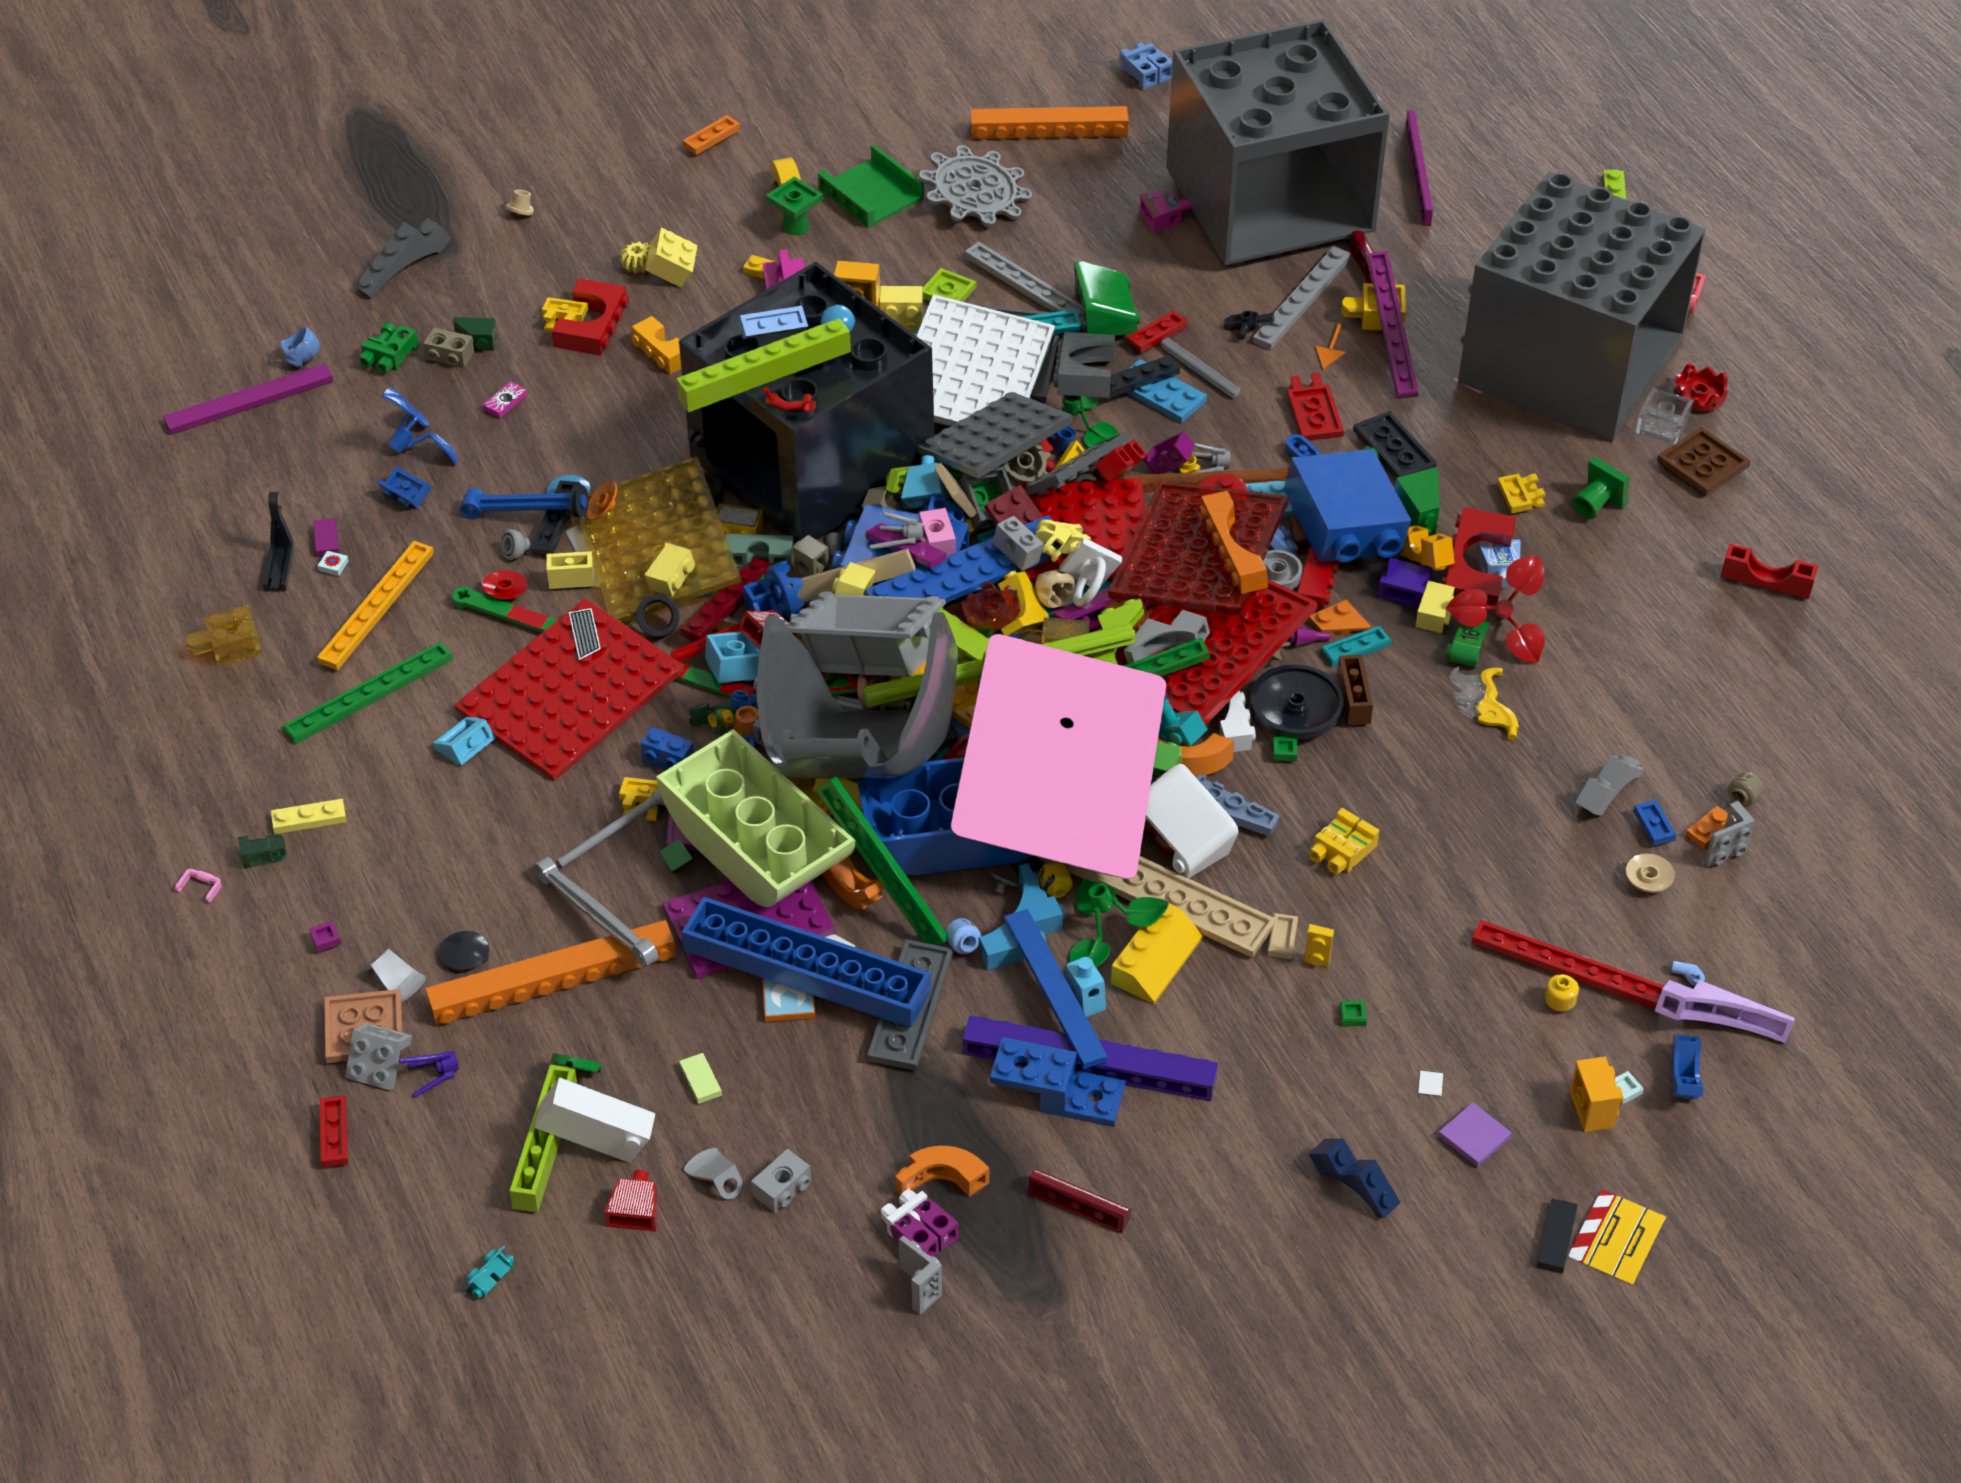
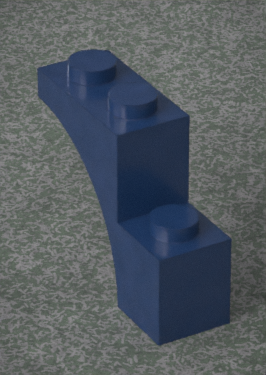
(1365, 1177)

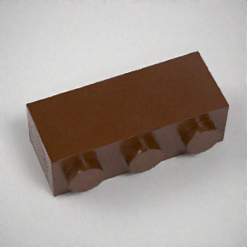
(1355, 689)

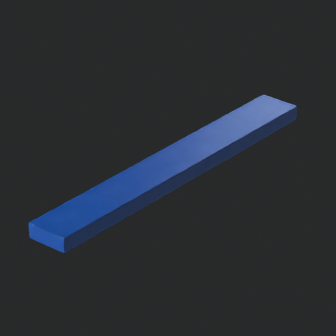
(1056, 989)

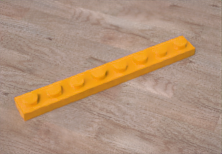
(375, 605)

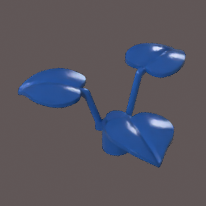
(403, 437)

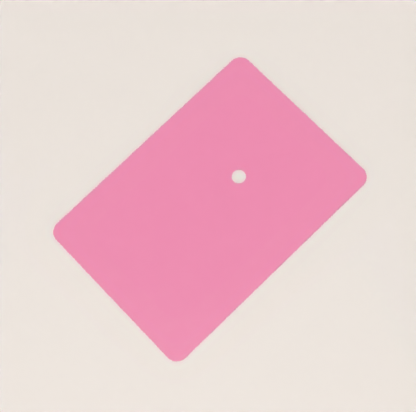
(1055, 788)

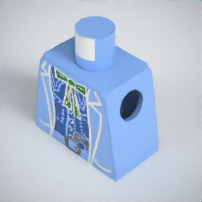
(1496, 558)

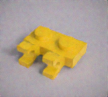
(563, 309)
(1516, 493)
(638, 790)

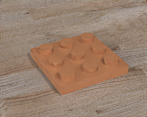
(350, 1011)

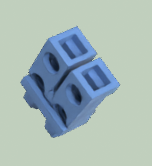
(1146, 65)

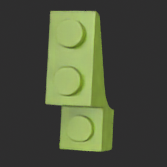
(1130, 612)

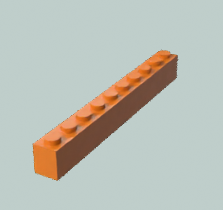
(542, 974)

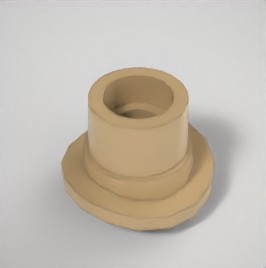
(520, 203)

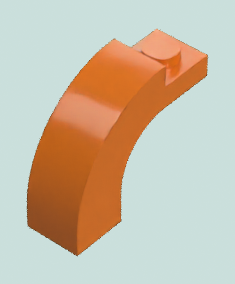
(1208, 756)
(853, 886)
(944, 1163)

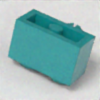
(1180, 727)

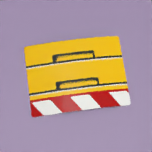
(1617, 1236)

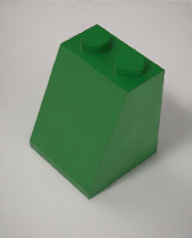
(1421, 498)

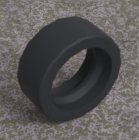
(654, 599)

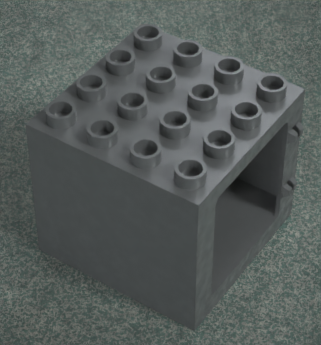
(1276, 141)
(1580, 305)

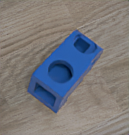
(954, 512)

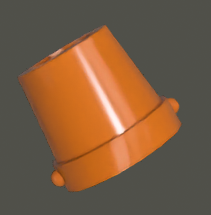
(744, 720)

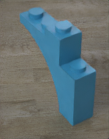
(999, 946)

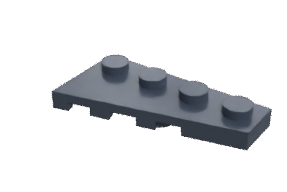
(1243, 813)

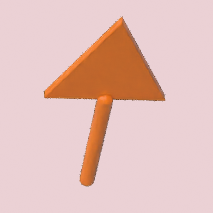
(1329, 355)

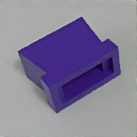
(1404, 582)

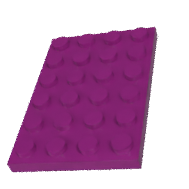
(799, 909)

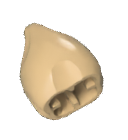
(1054, 588)

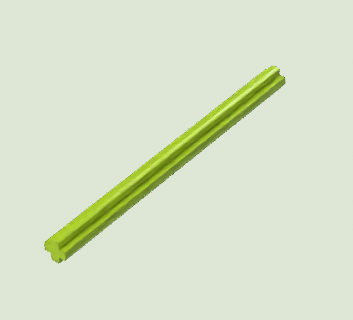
(972, 671)

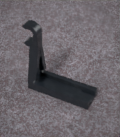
(280, 550)

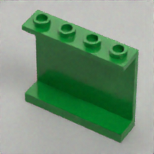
(873, 188)

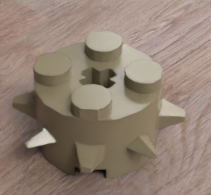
(1034, 466)

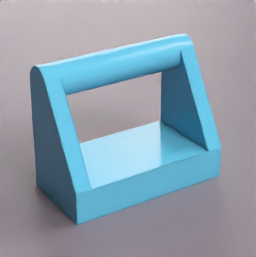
(467, 743)

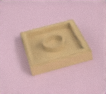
(955, 490)

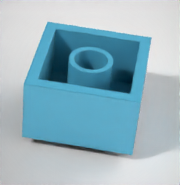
(731, 657)

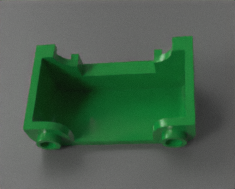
(1105, 299)

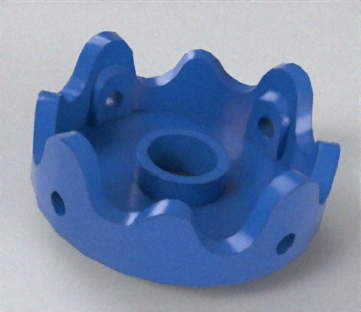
(785, 597)

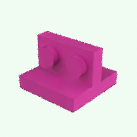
(781, 268)

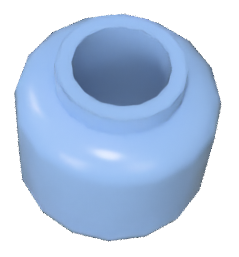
(963, 936)

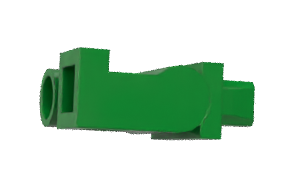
(388, 348)

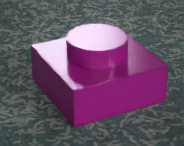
(325, 936)

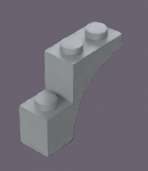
(1158, 636)
(1614, 776)

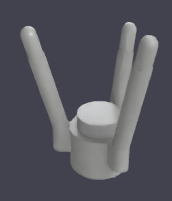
(1219, 457)
(912, 531)

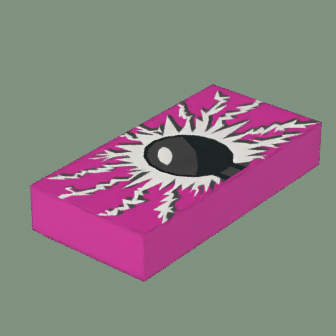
(505, 399)

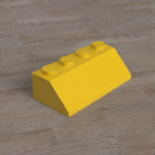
(1156, 955)

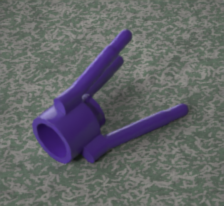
(444, 1063)

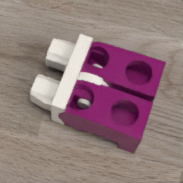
(921, 1221)

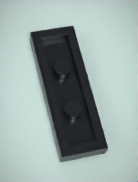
(1557, 1235)

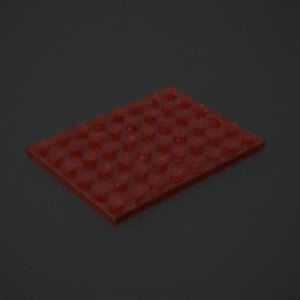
(1175, 555)

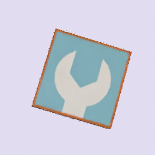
(786, 1003)

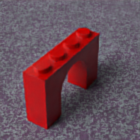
(592, 335)
(1477, 527)

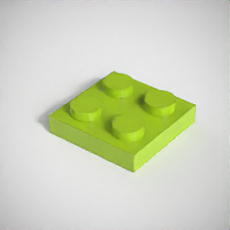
(948, 285)

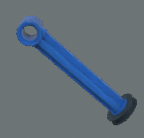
(477, 502)

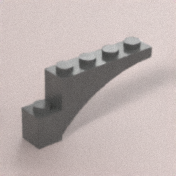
(401, 250)

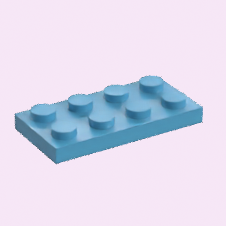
(1170, 397)

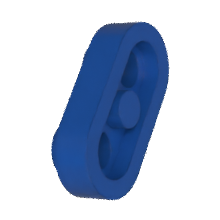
(1299, 446)

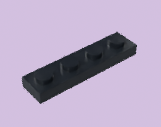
(1143, 375)
(552, 525)

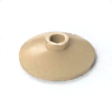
(1650, 873)

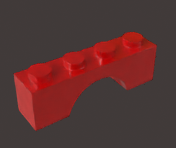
(1743, 566)

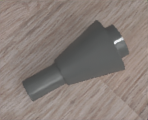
(834, 542)

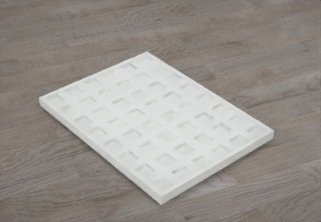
(980, 355)

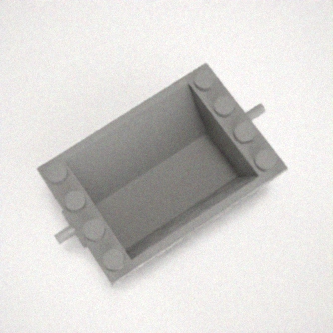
(867, 632)

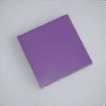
(1475, 1134)

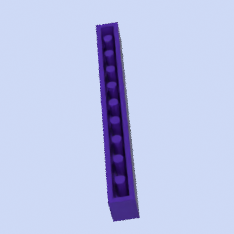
(1135, 1065)

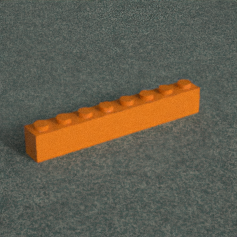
(1049, 122)

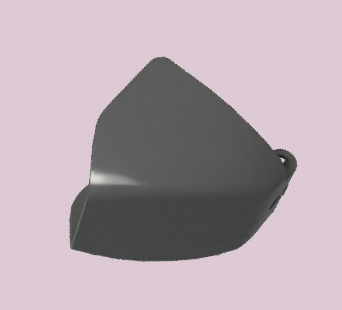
(819, 739)

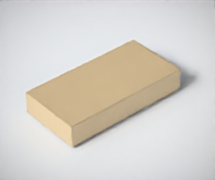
(1283, 936)

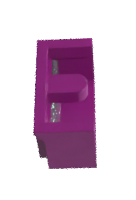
(1169, 453)

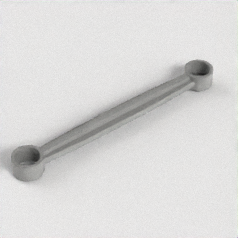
(642, 950)

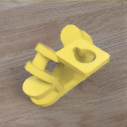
(1066, 534)

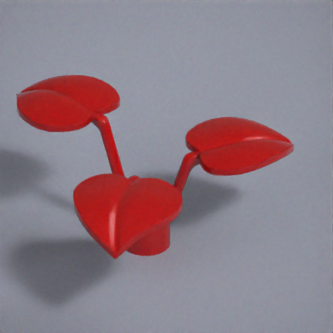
(1470, 608)

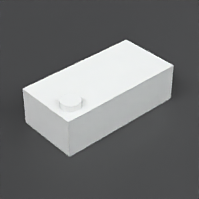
(595, 1120)

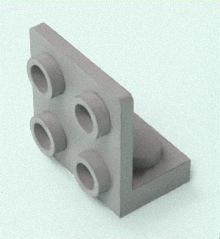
(1734, 837)
(375, 1055)
(925, 1274)

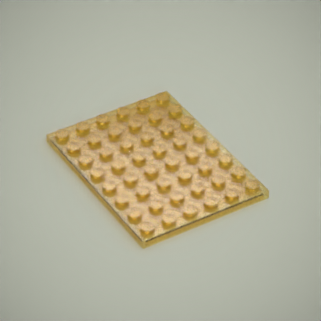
(648, 513)

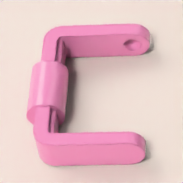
(202, 876)

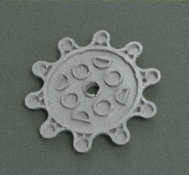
(996, 186)

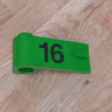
(1467, 645)

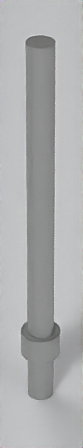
(655, 799)

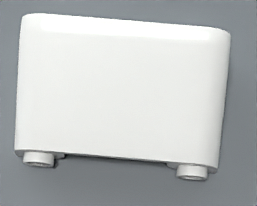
(1189, 821)

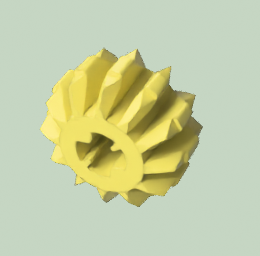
(634, 257)

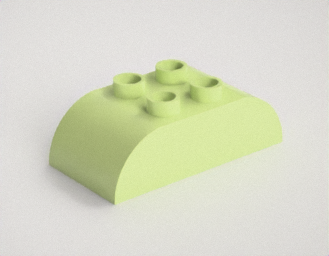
(751, 820)

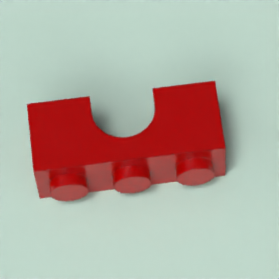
(1121, 461)

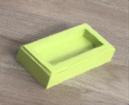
(700, 1078)

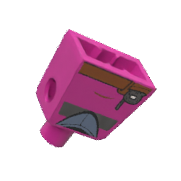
(1162, 209)

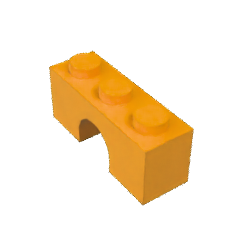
(650, 337)
(1430, 551)

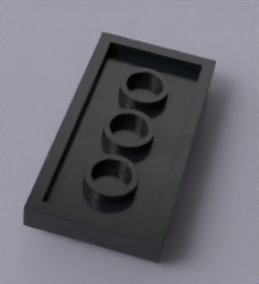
(1394, 445)

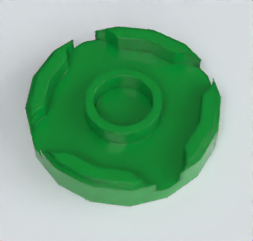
(576, 1063)

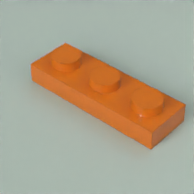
(711, 135)

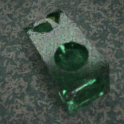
(262, 850)

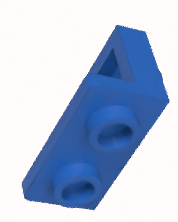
(405, 487)

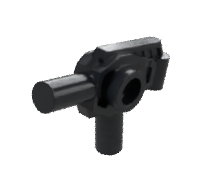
(1246, 322)

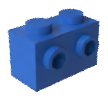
(664, 748)

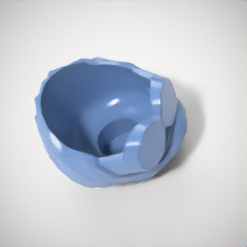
(303, 347)

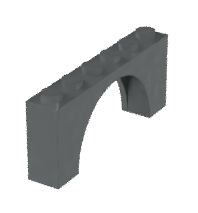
(1078, 379)

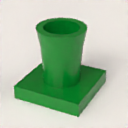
(794, 200)
(1602, 486)

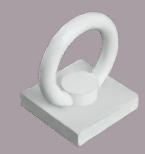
(1090, 566)

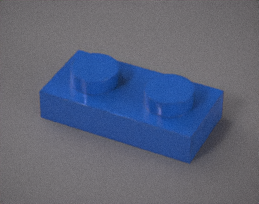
(1654, 822)

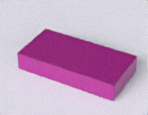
(326, 536)

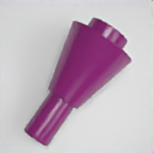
(1305, 636)

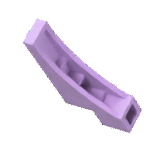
(1722, 1007)

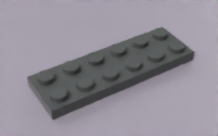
(1077, 464)
(902, 1045)

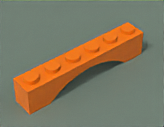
(1245, 567)

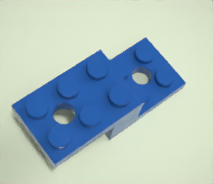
(1060, 1085)

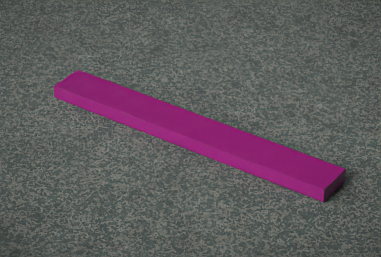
(1419, 168)
(1392, 325)
(247, 398)

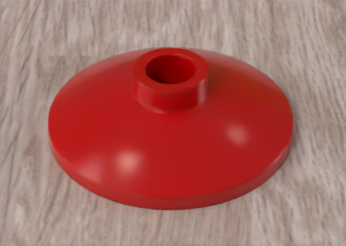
(504, 584)

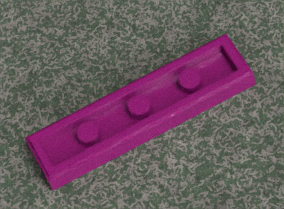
(920, 552)

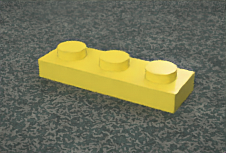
(308, 816)

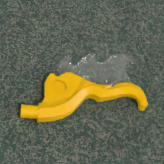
(1480, 700)

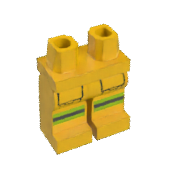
(1344, 842)

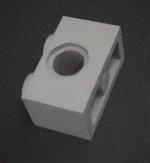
(1018, 543)
(787, 1169)

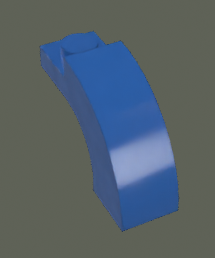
(1686, 1067)

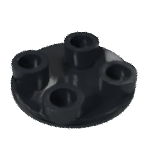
(464, 951)

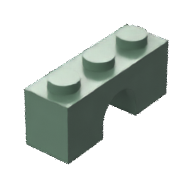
(772, 547)

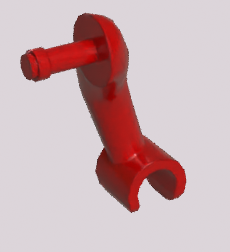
(774, 400)

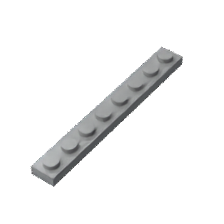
(1023, 280)
(1302, 298)

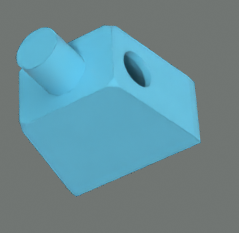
(921, 483)
(1086, 979)

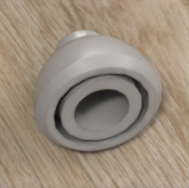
(513, 544)

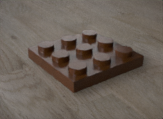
(1703, 461)

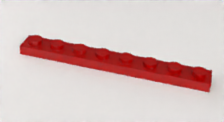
(1567, 963)

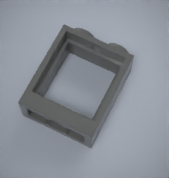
(999, 476)

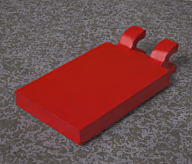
(1314, 409)

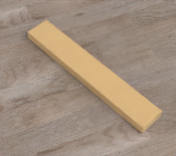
(886, 567)

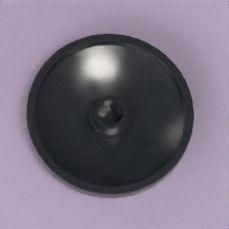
(1296, 701)

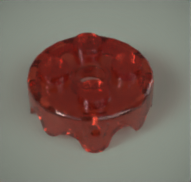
(991, 610)

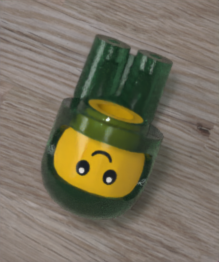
(718, 716)

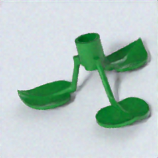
(1101, 430)
(1098, 898)

